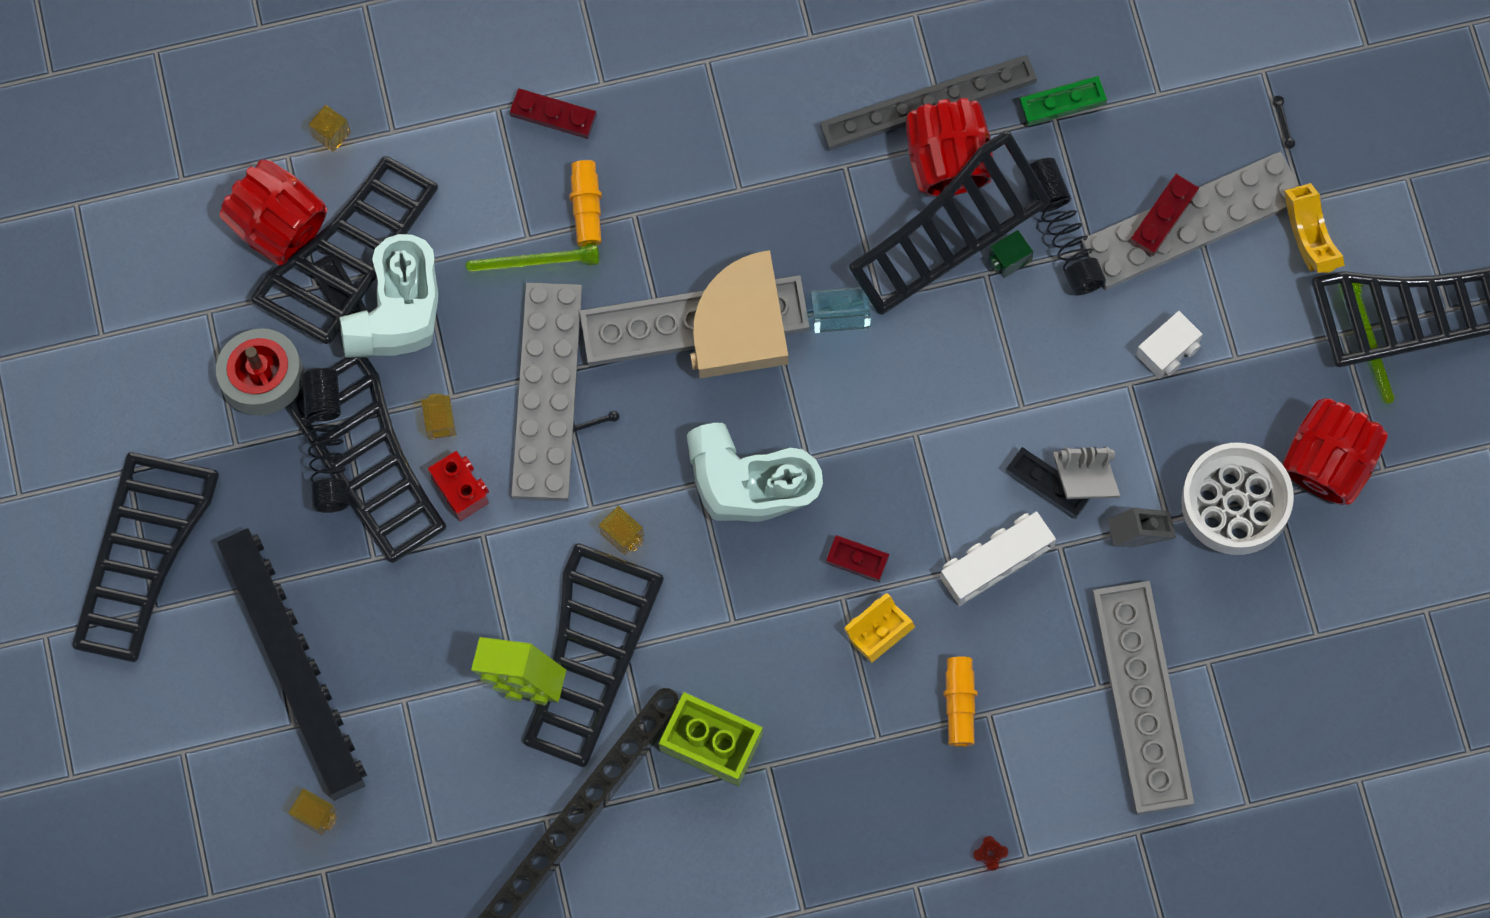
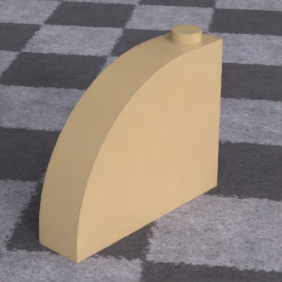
(739, 320)

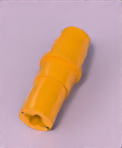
(586, 202)
(960, 701)

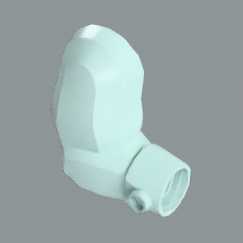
(404, 298)
(751, 486)

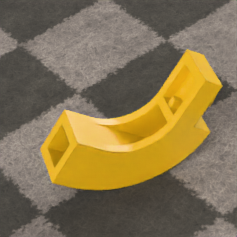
(1310, 229)

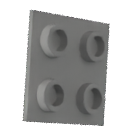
(1086, 472)

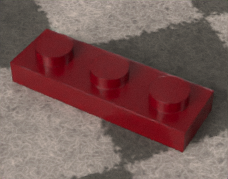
(553, 113)
(1164, 214)

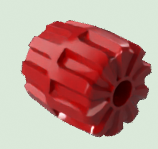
(943, 141)
(273, 211)
(1335, 451)

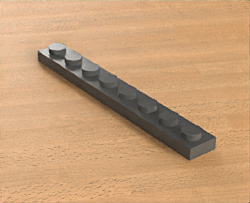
(893, 112)

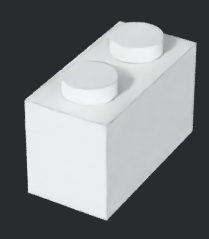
(1170, 345)

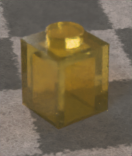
(329, 128)
(438, 416)
(622, 530)
(313, 812)

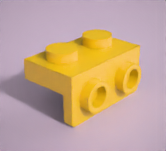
(878, 628)

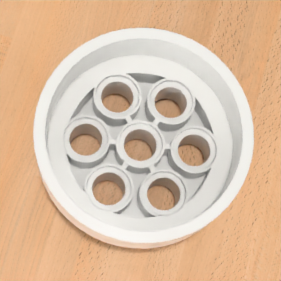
(1250, 467)

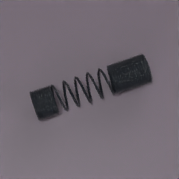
(1082, 275)
(321, 405)

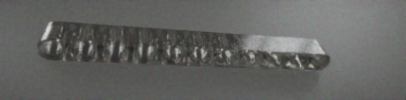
(581, 803)

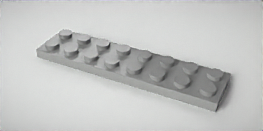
(1213, 214)
(667, 324)
(547, 392)
(1143, 698)

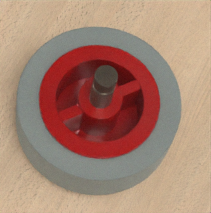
(259, 371)

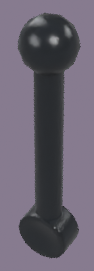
(1278, 102)
(613, 416)

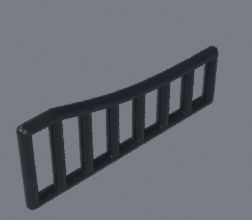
(944, 199)
(320, 242)
(1403, 283)
(397, 458)
(169, 551)
(566, 634)

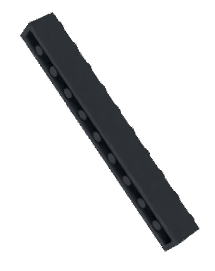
(291, 663)

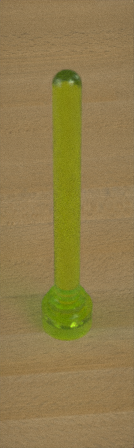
(587, 254)
(1378, 365)

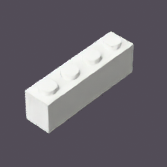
(997, 558)

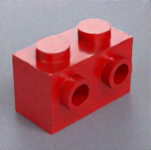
(458, 485)

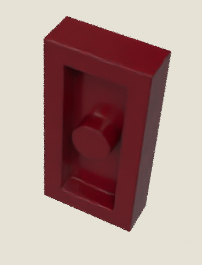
(857, 558)

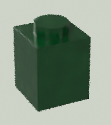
(1010, 254)

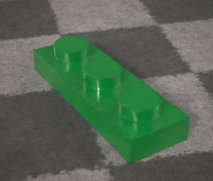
(1063, 101)

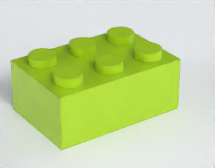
(518, 670)
(711, 739)

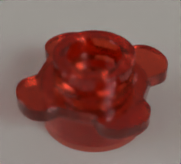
(999, 851)

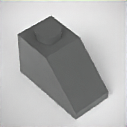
(1141, 527)

